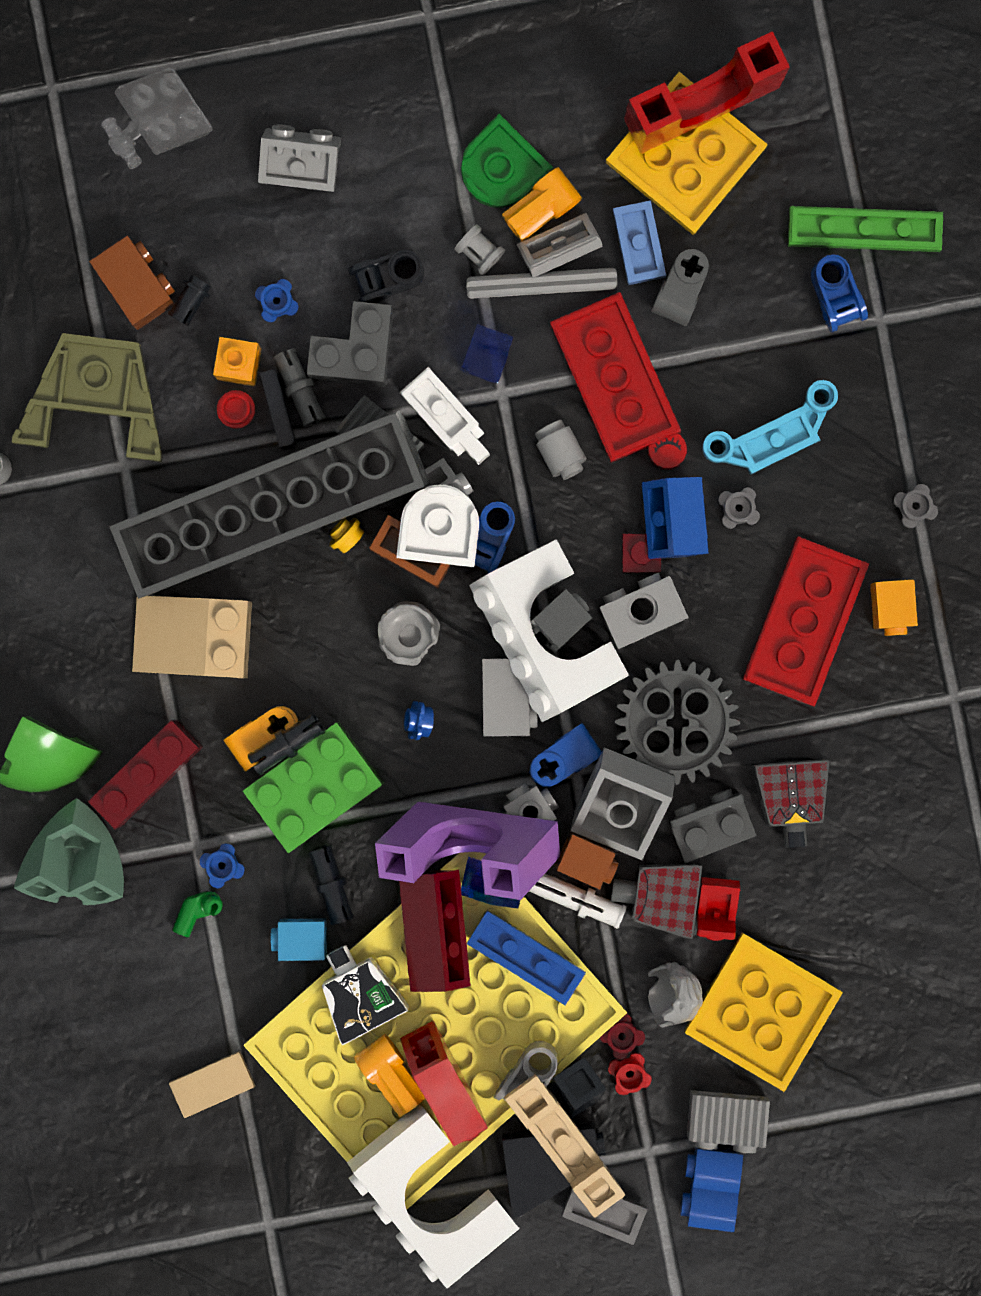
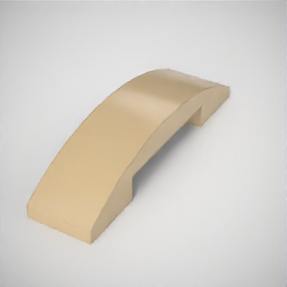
(565, 1145)

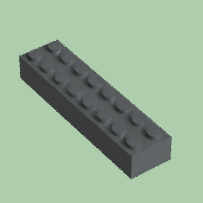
(270, 504)

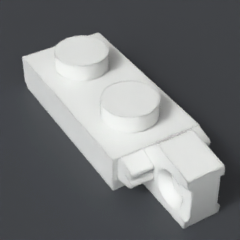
(445, 415)

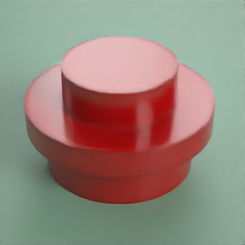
(236, 409)

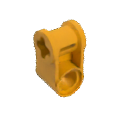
(256, 734)

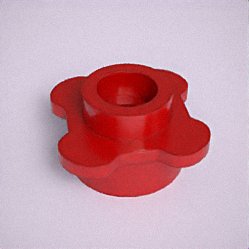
(639, 1079)

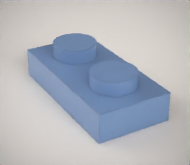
(639, 242)

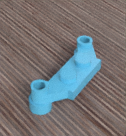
(777, 438)

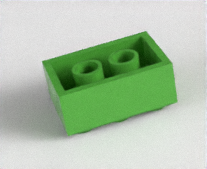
(313, 787)

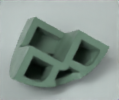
(72, 859)

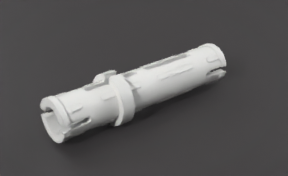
(611, 913)

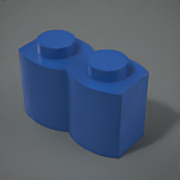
(713, 1189)

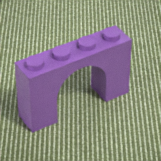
(516, 846)

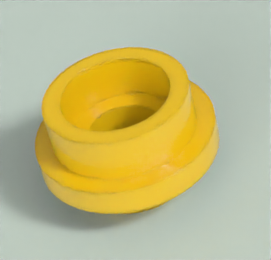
(345, 534)

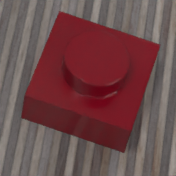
(635, 555)

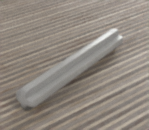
(543, 284)

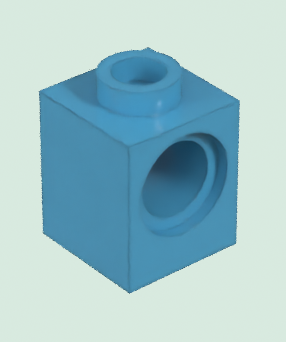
(300, 939)

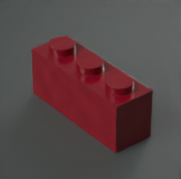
(145, 774)
(435, 932)

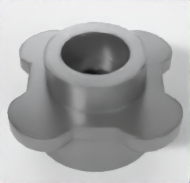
(926, 508)
(748, 513)

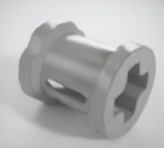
(479, 249)

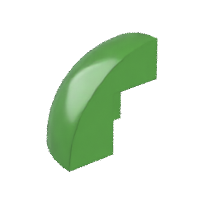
(44, 758)

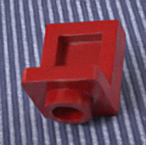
(717, 908)

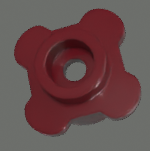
(622, 1047)

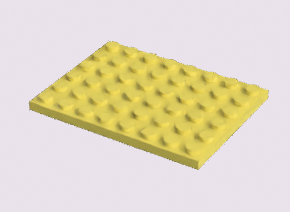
(481, 1024)

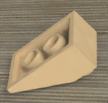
(192, 636)

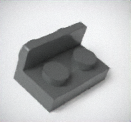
(711, 826)

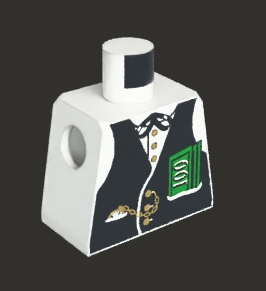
(359, 995)

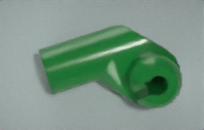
(196, 907)

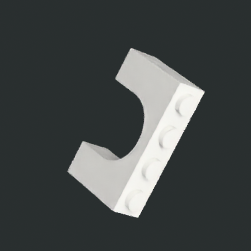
(507, 603)
(446, 1247)

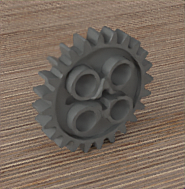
(712, 721)

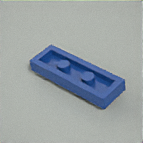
(526, 957)

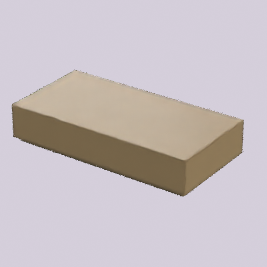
(212, 1084)

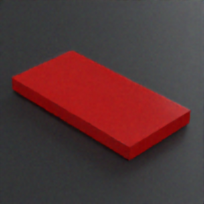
(615, 377)
(805, 621)

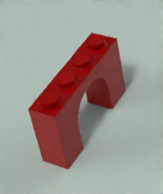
(664, 115)

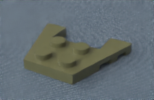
(96, 379)

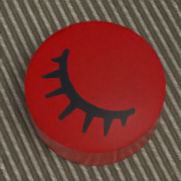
(668, 453)

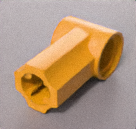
(549, 199)
(384, 1066)

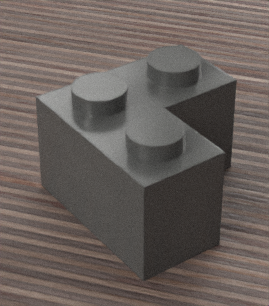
(363, 356)

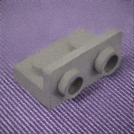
(299, 158)

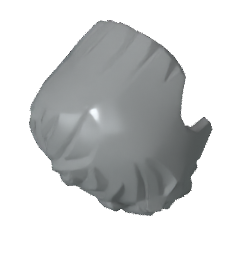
(407, 632)
(675, 995)

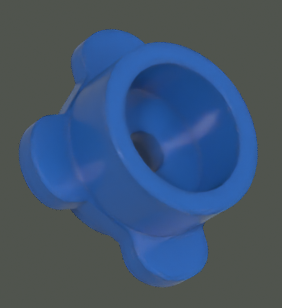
(282, 291)
(418, 720)
(211, 864)

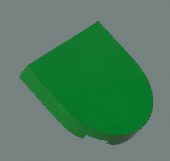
(501, 165)

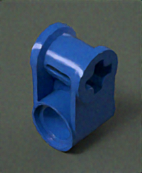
(838, 295)
(492, 541)
(570, 753)

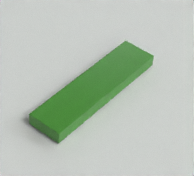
(865, 229)

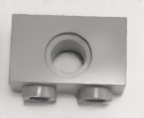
(665, 605)

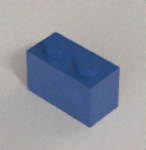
(675, 517)

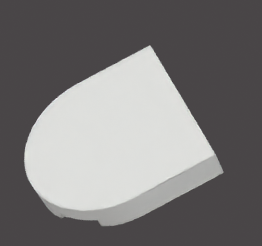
(439, 527)

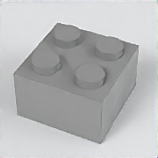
(623, 803)

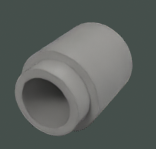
(560, 450)

